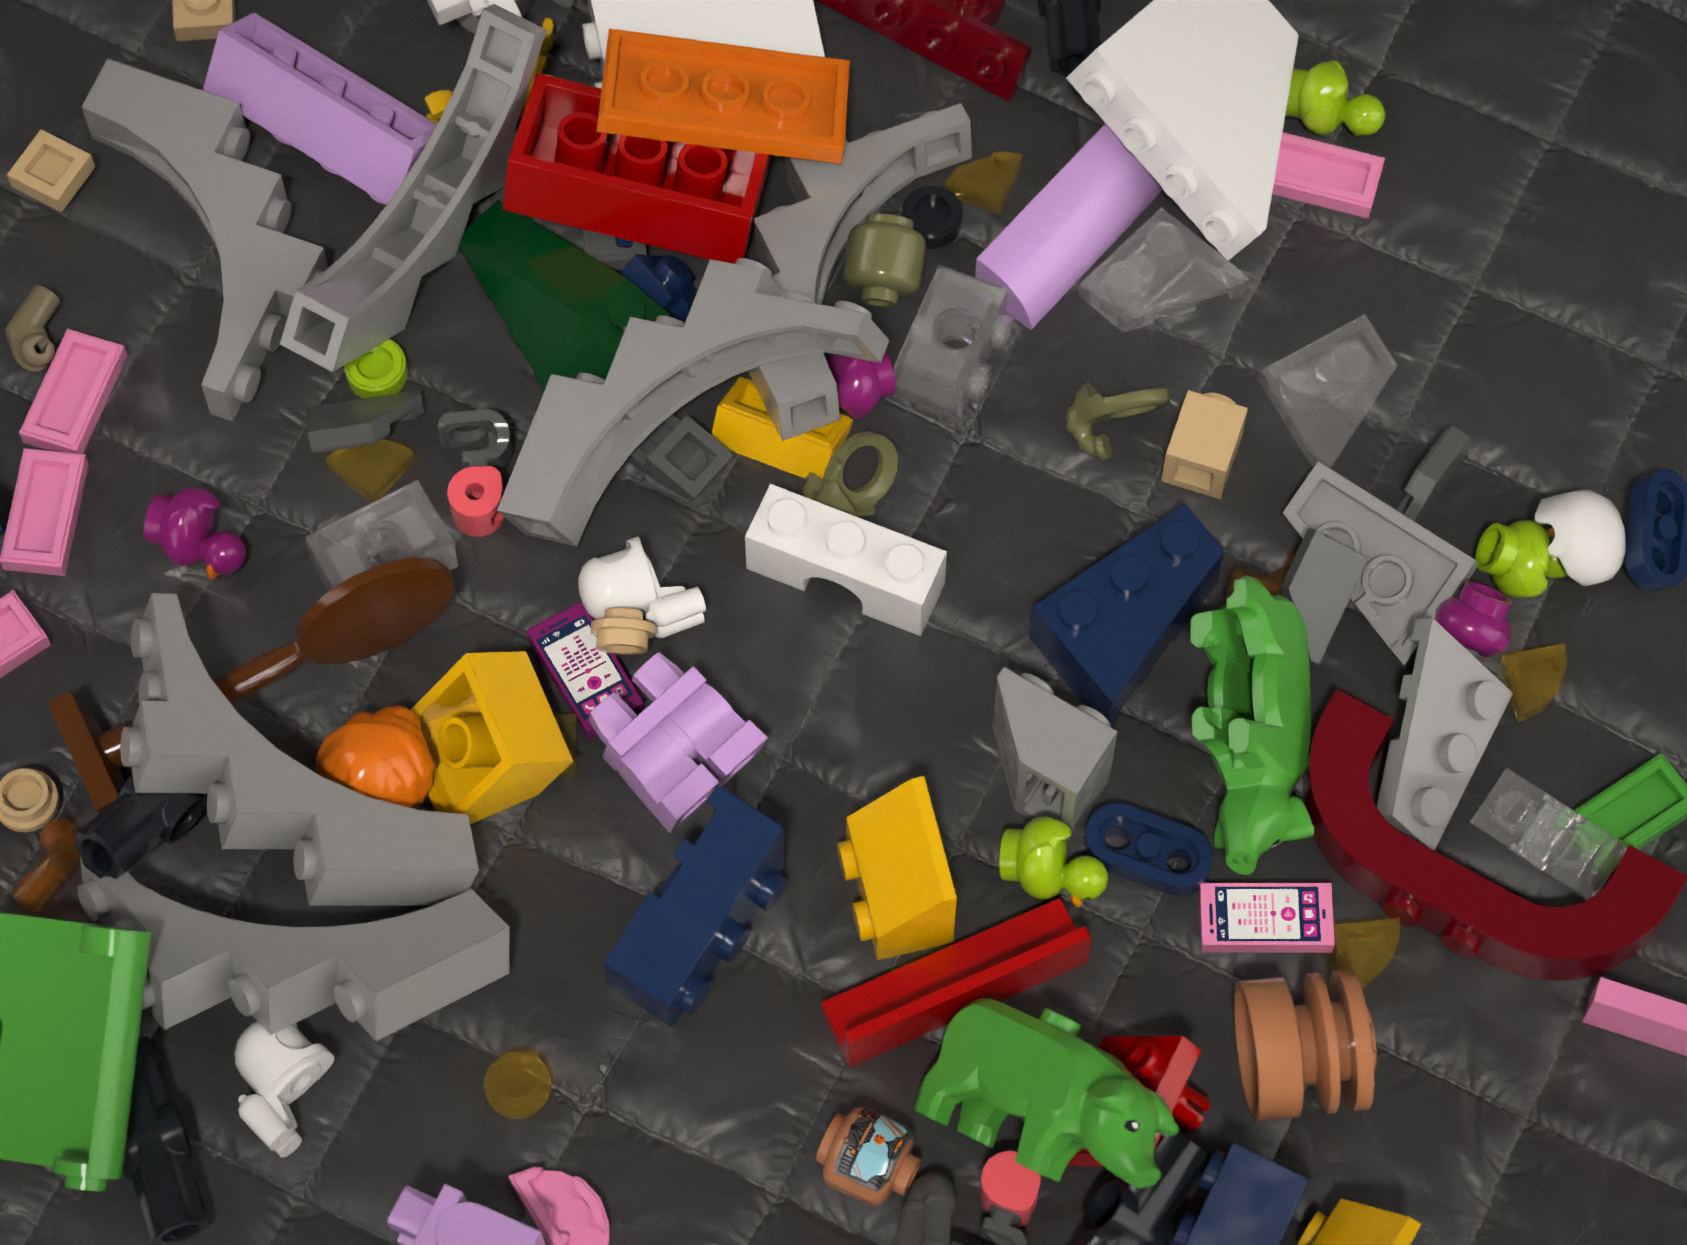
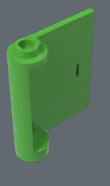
(69, 1043)

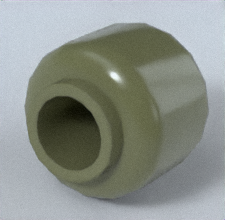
(884, 259)

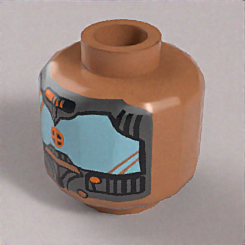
(868, 1156)

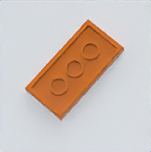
(724, 96)

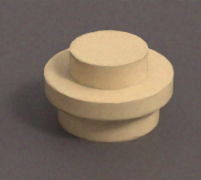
(622, 631)
(27, 800)

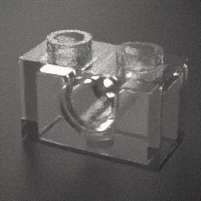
(952, 309)
(396, 523)
(1548, 835)

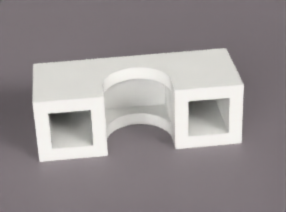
(885, 569)

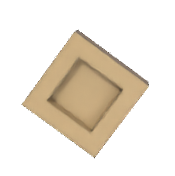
(201, 18)
(51, 170)

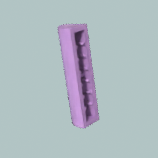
(1067, 226)

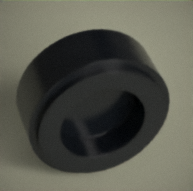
(935, 215)

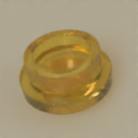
(517, 1085)

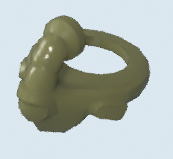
(1092, 408)
(861, 500)

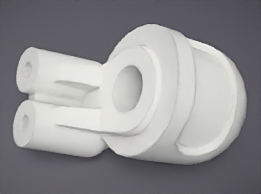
(629, 581)
(279, 1072)

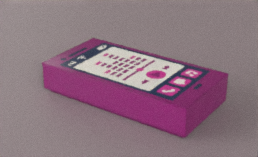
(579, 669)

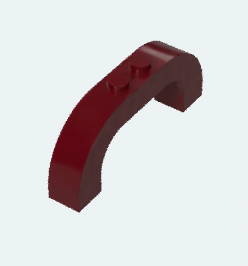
(1452, 901)

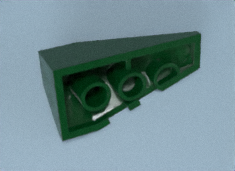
(552, 296)

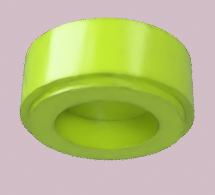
(378, 371)

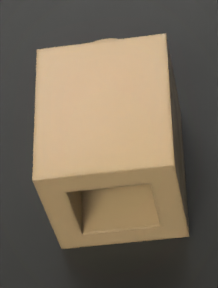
(1204, 443)

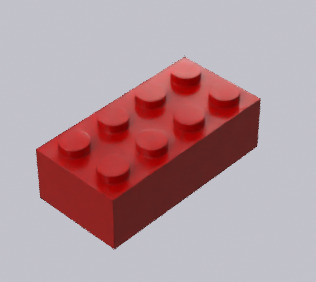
(627, 185)

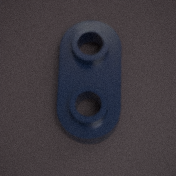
(1657, 531)
(1150, 845)

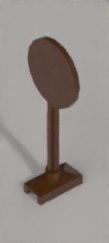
(343, 626)

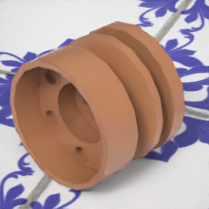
(1316, 1043)

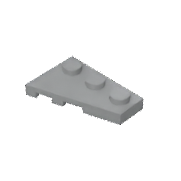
(1406, 566)
(1443, 734)

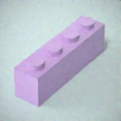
(317, 106)

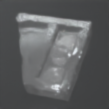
(1159, 274)
(1329, 387)

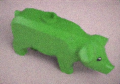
(1256, 719)
(1054, 1082)

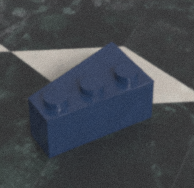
(1126, 610)
(700, 911)
(1247, 1200)

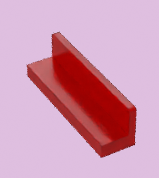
(936, 987)

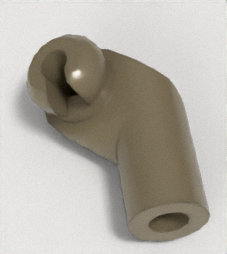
(27, 332)

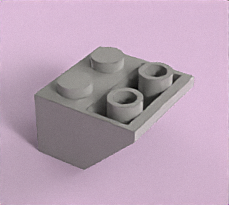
(1050, 750)

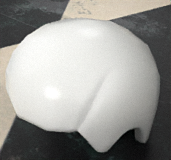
(1586, 536)

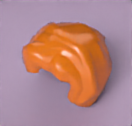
(380, 756)

